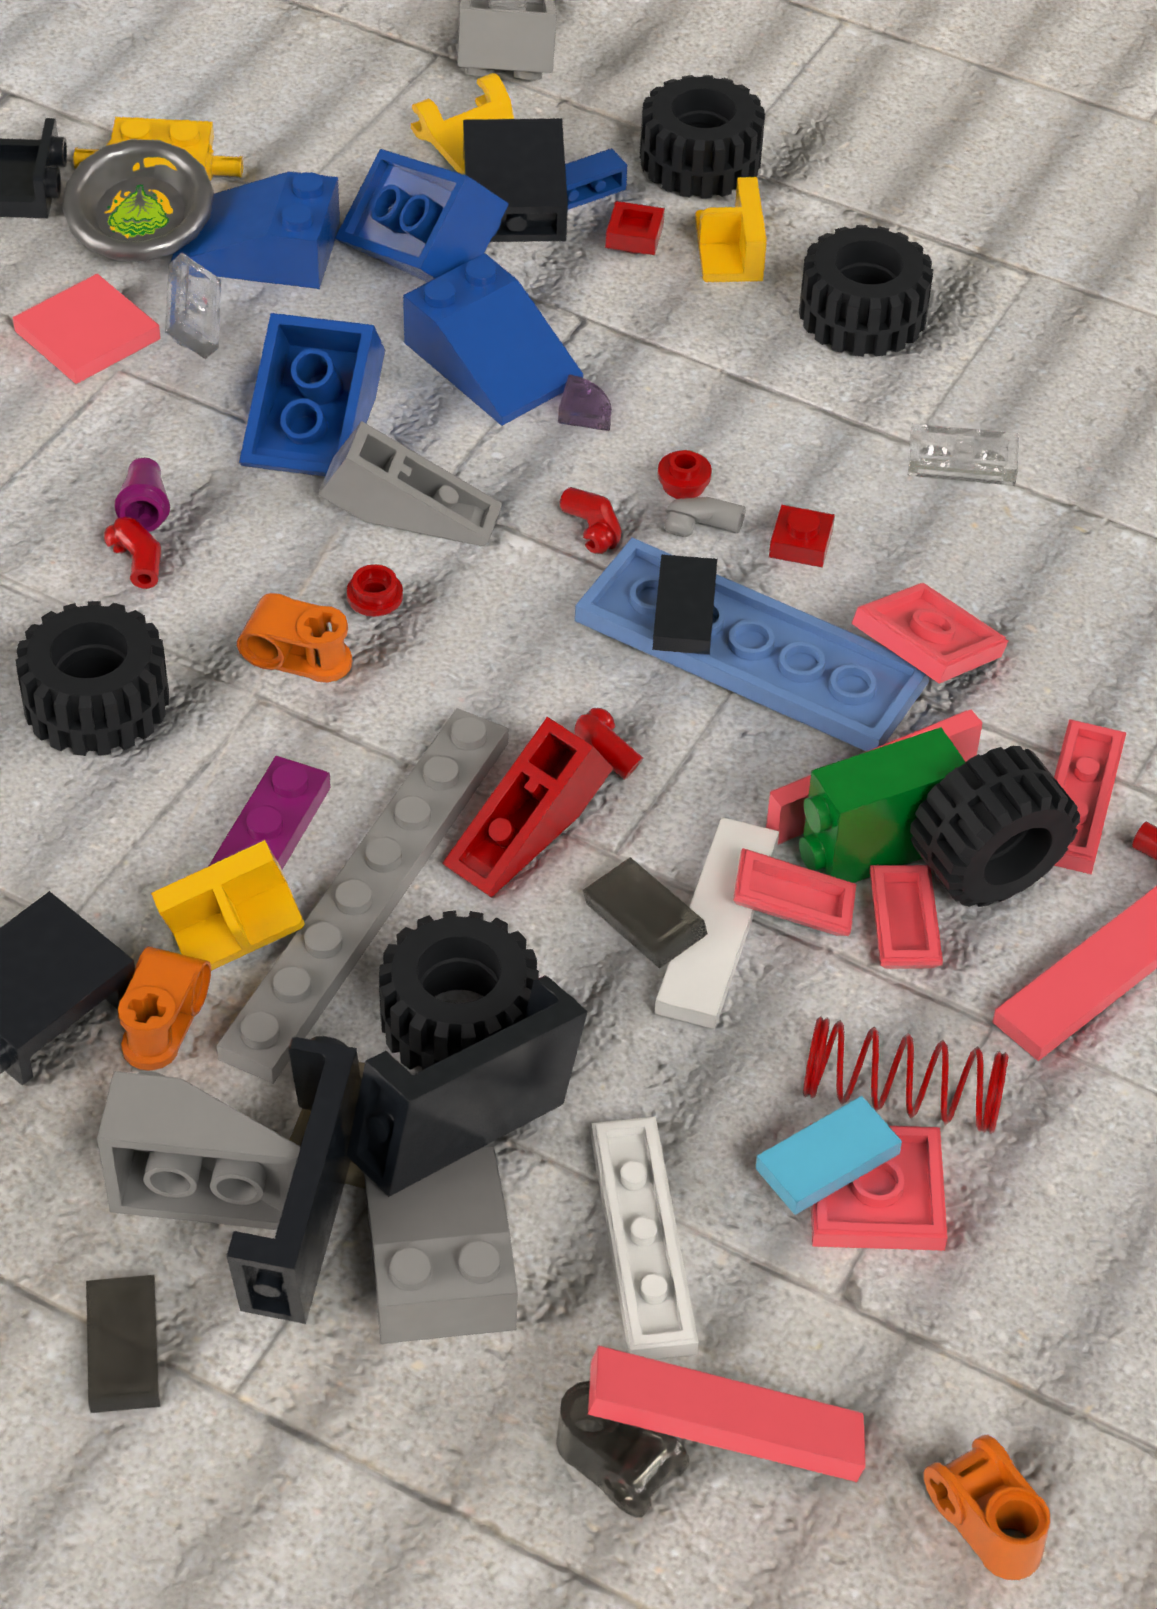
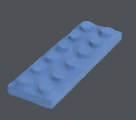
(764, 652)

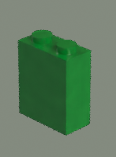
(866, 803)

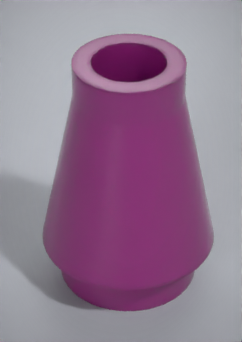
(143, 495)

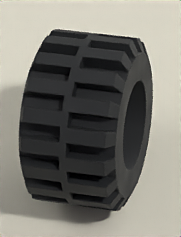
(701, 135)
(865, 290)
(92, 678)
(994, 826)
(445, 958)

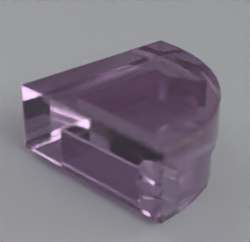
(584, 405)

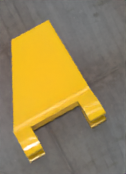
(448, 133)

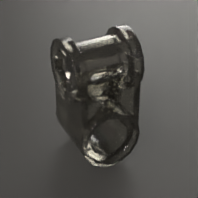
(620, 1458)

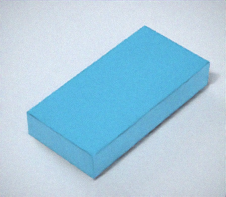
(828, 1155)

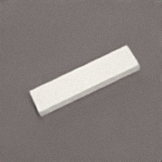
(702, 974)
(643, 1239)

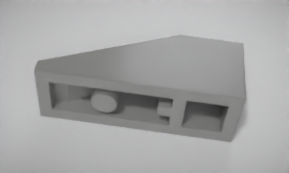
(405, 491)

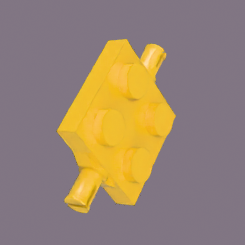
(192, 136)

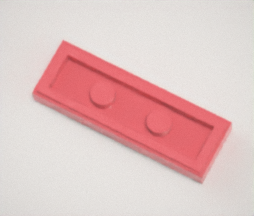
(1088, 775)

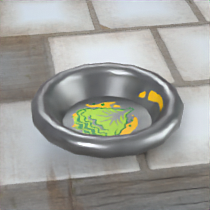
(138, 200)

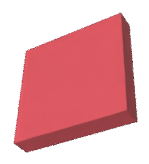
(86, 328)
(930, 632)
(891, 1205)

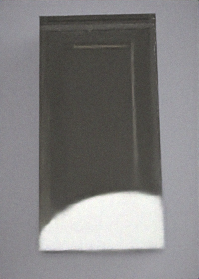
(645, 912)
(122, 1344)

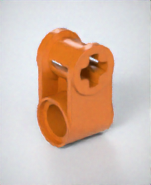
(290, 635)
(161, 1005)
(986, 1495)

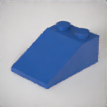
(420, 216)
(271, 230)
(487, 339)
(310, 392)

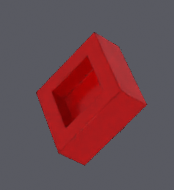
(635, 228)
(801, 536)

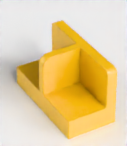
(733, 238)
(230, 907)

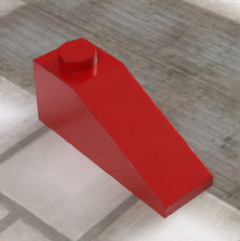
(529, 807)

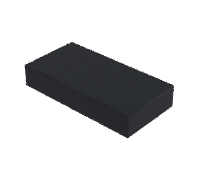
(685, 604)

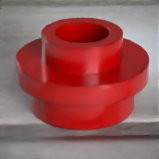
(684, 474)
(374, 590)

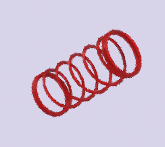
(820, 1054)

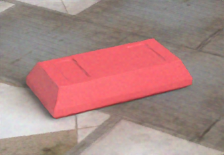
(794, 893)
(905, 916)

